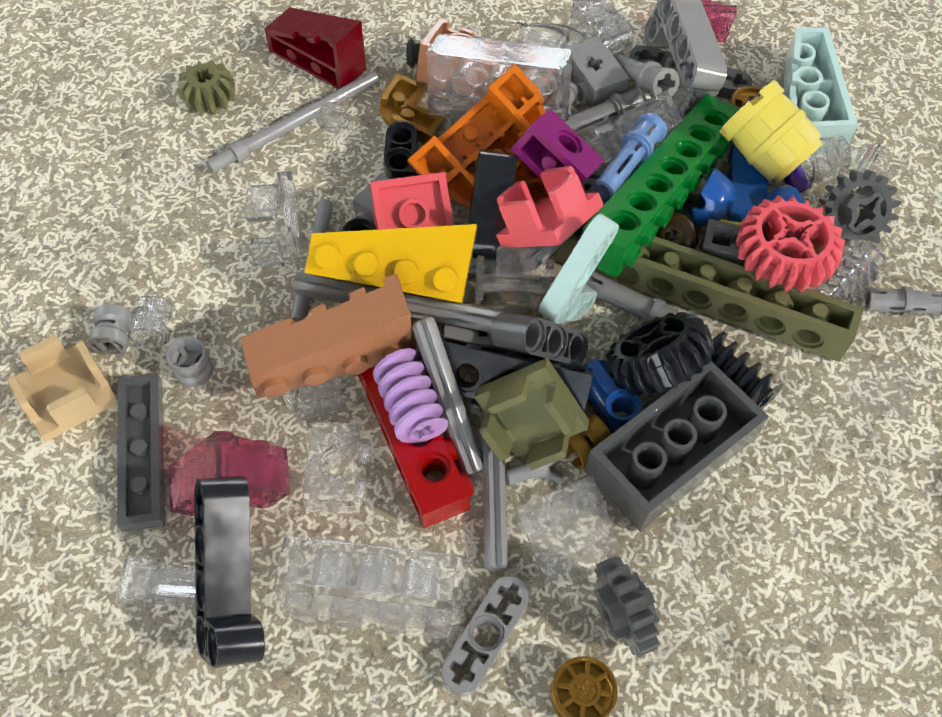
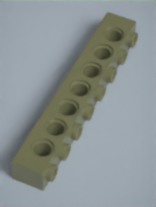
(734, 295)

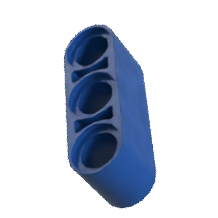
(749, 185)

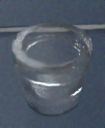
(827, 159)

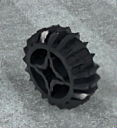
(660, 353)

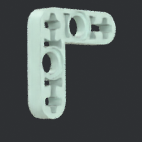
(569, 295)

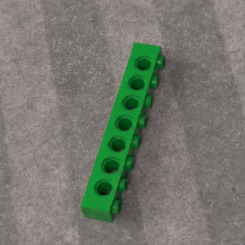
(664, 182)

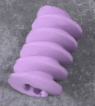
(408, 397)

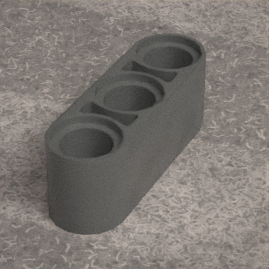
(539, 338)

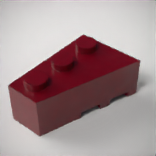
(319, 44)

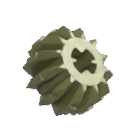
(206, 87)

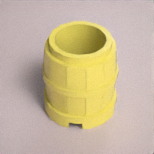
(772, 133)

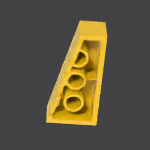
(426, 259)

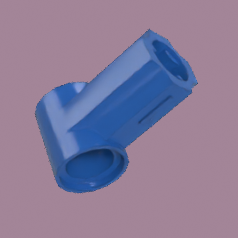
(609, 398)

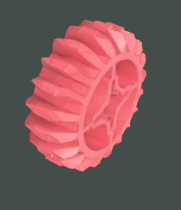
(792, 235)

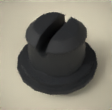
(412, 52)

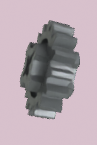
(873, 201)
(626, 606)

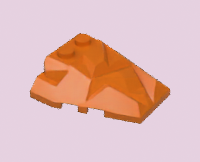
(490, 125)

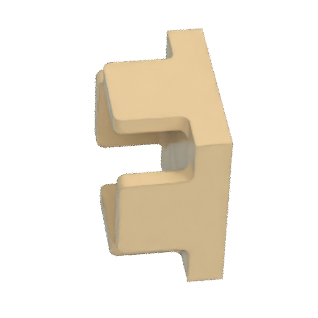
(60, 386)

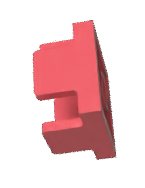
(411, 202)
(550, 218)

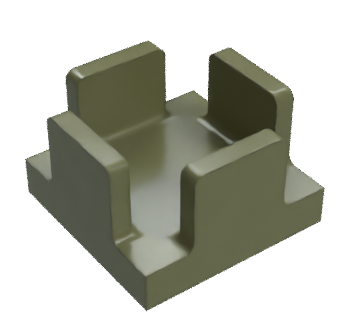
(530, 415)

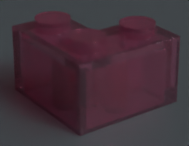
(230, 456)

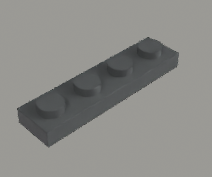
(140, 453)

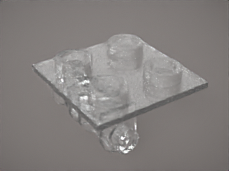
(568, 531)

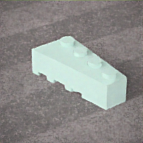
(817, 83)

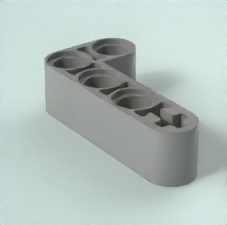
(689, 35)

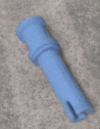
(610, 180)

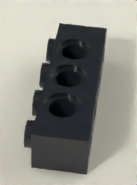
(495, 361)

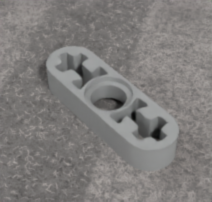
(458, 656)

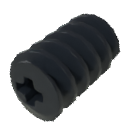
(744, 377)

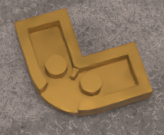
(401, 103)

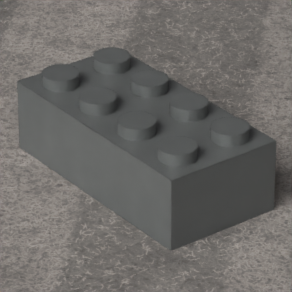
(674, 445)

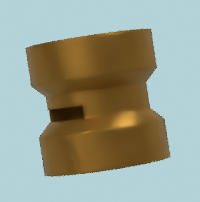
(587, 440)

